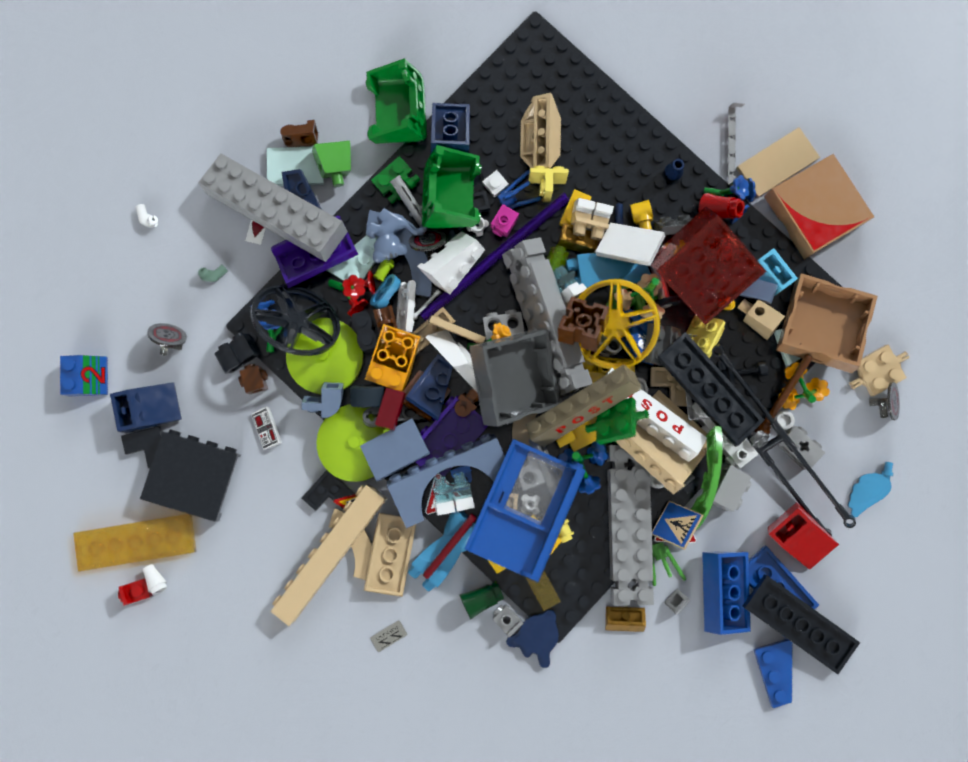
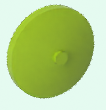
(336, 365)
(340, 443)

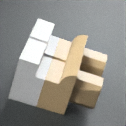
(591, 216)

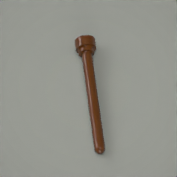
(765, 425)

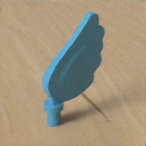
(870, 490)

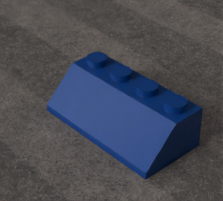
(726, 592)

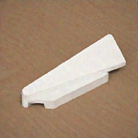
(455, 354)

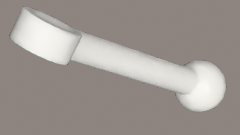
(436, 294)

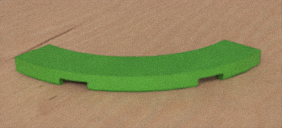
(711, 478)

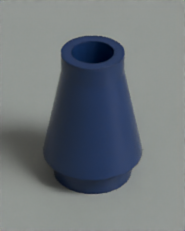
(674, 169)

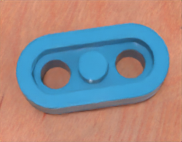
(385, 291)

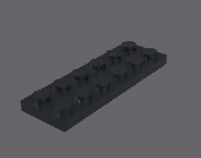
(710, 389)
(801, 624)

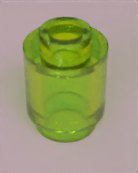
(557, 256)

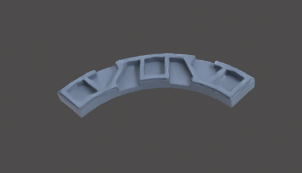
(414, 258)

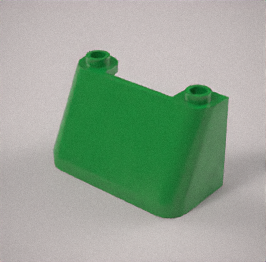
(398, 103)
(449, 189)

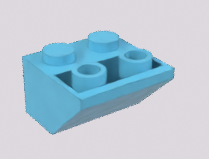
(776, 270)

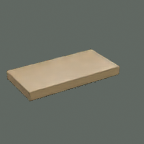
(779, 161)
(389, 556)

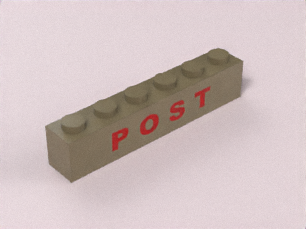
(583, 406)

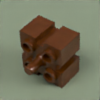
(583, 324)

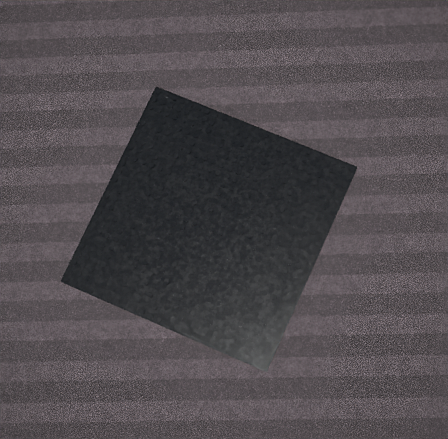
(615, 157)

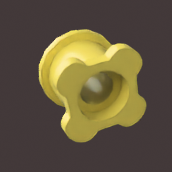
(565, 533)

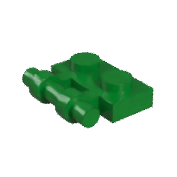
(396, 168)

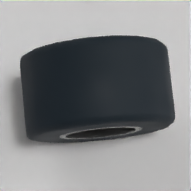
(366, 395)

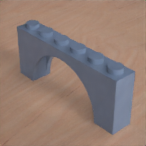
(410, 486)

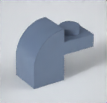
(328, 402)

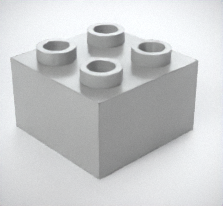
(731, 488)

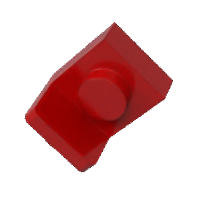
(133, 592)

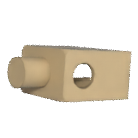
(761, 317)

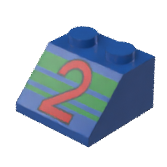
(83, 375)

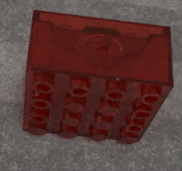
(707, 265)

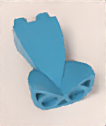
(594, 269)
(427, 556)

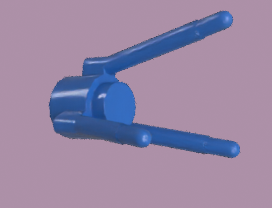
(508, 197)

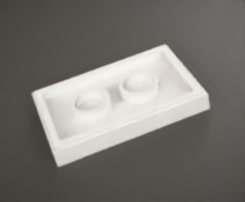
(630, 244)

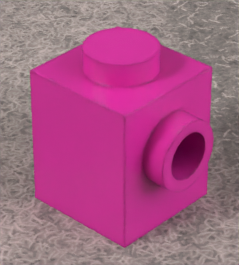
(505, 215)

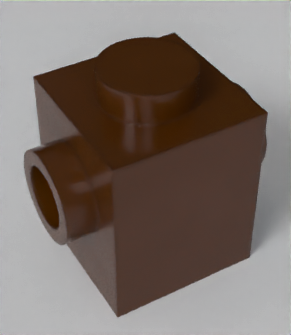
(253, 379)

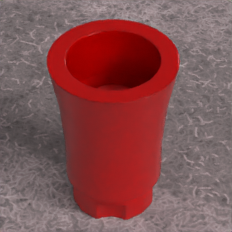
(723, 206)

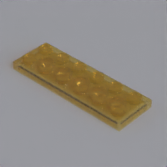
(134, 542)

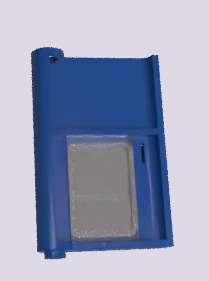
(533, 507)

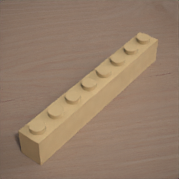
(328, 555)

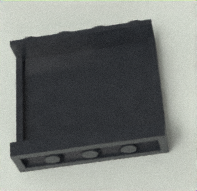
(190, 475)

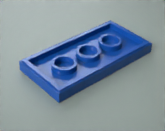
(767, 563)

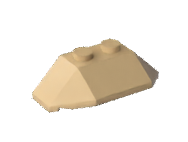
(541, 132)

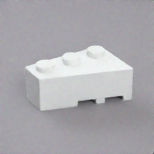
(453, 262)

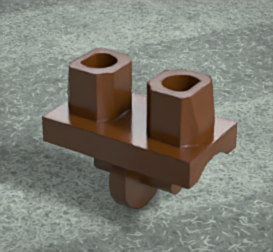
(384, 316)
(467, 403)

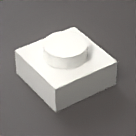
(495, 183)

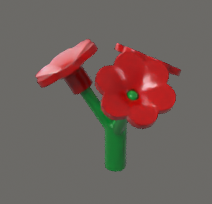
(353, 288)

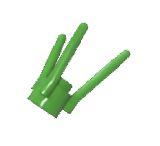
(659, 551)

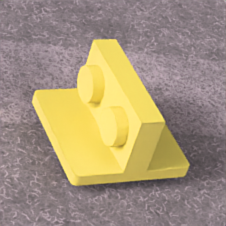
(547, 178)
(707, 335)

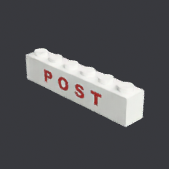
(668, 427)

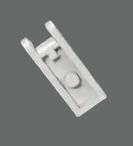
(406, 306)

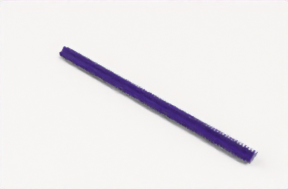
(495, 255)

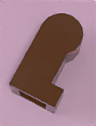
(300, 135)

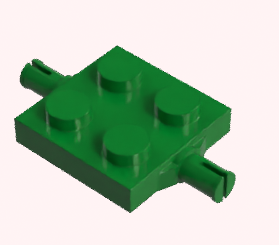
(617, 422)

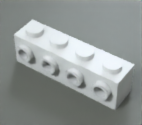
(736, 456)

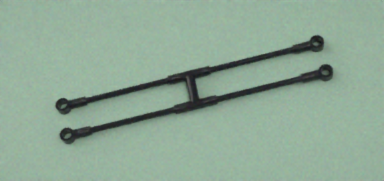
(783, 437)

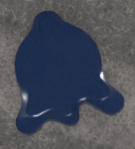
(537, 636)

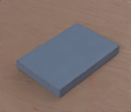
(394, 450)

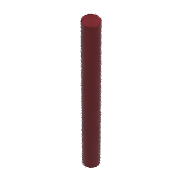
(449, 546)

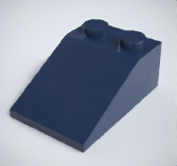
(450, 126)

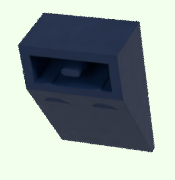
(145, 407)

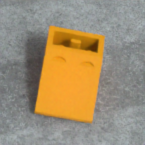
(393, 358)

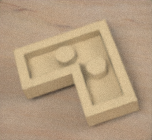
(662, 378)

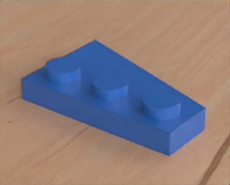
(776, 671)

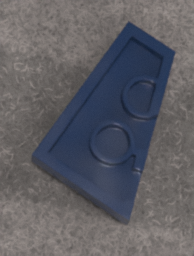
(296, 183)
(431, 387)

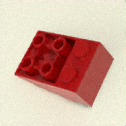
(802, 536)

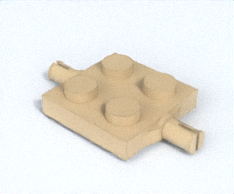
(879, 370)

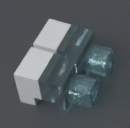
(567, 284)
(452, 494)

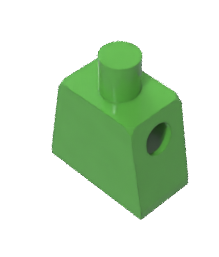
(333, 160)

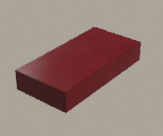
(390, 409)

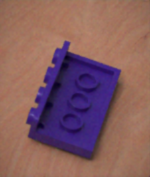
(300, 265)
(450, 432)

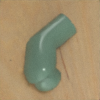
(212, 275)

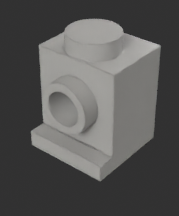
(514, 624)

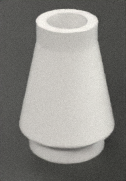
(154, 580)

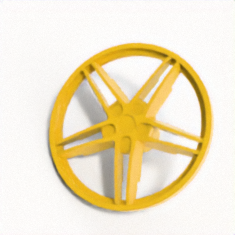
(619, 324)

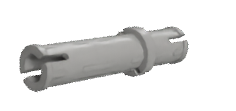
(408, 199)

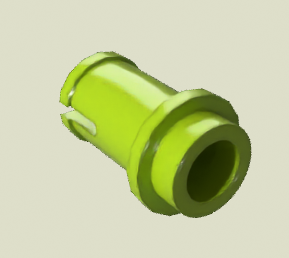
(383, 269)

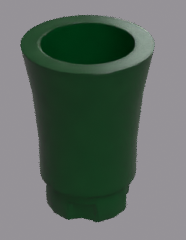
(481, 599)

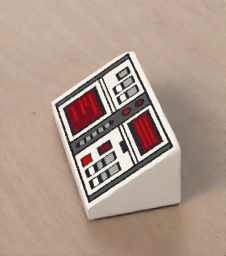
(266, 428)

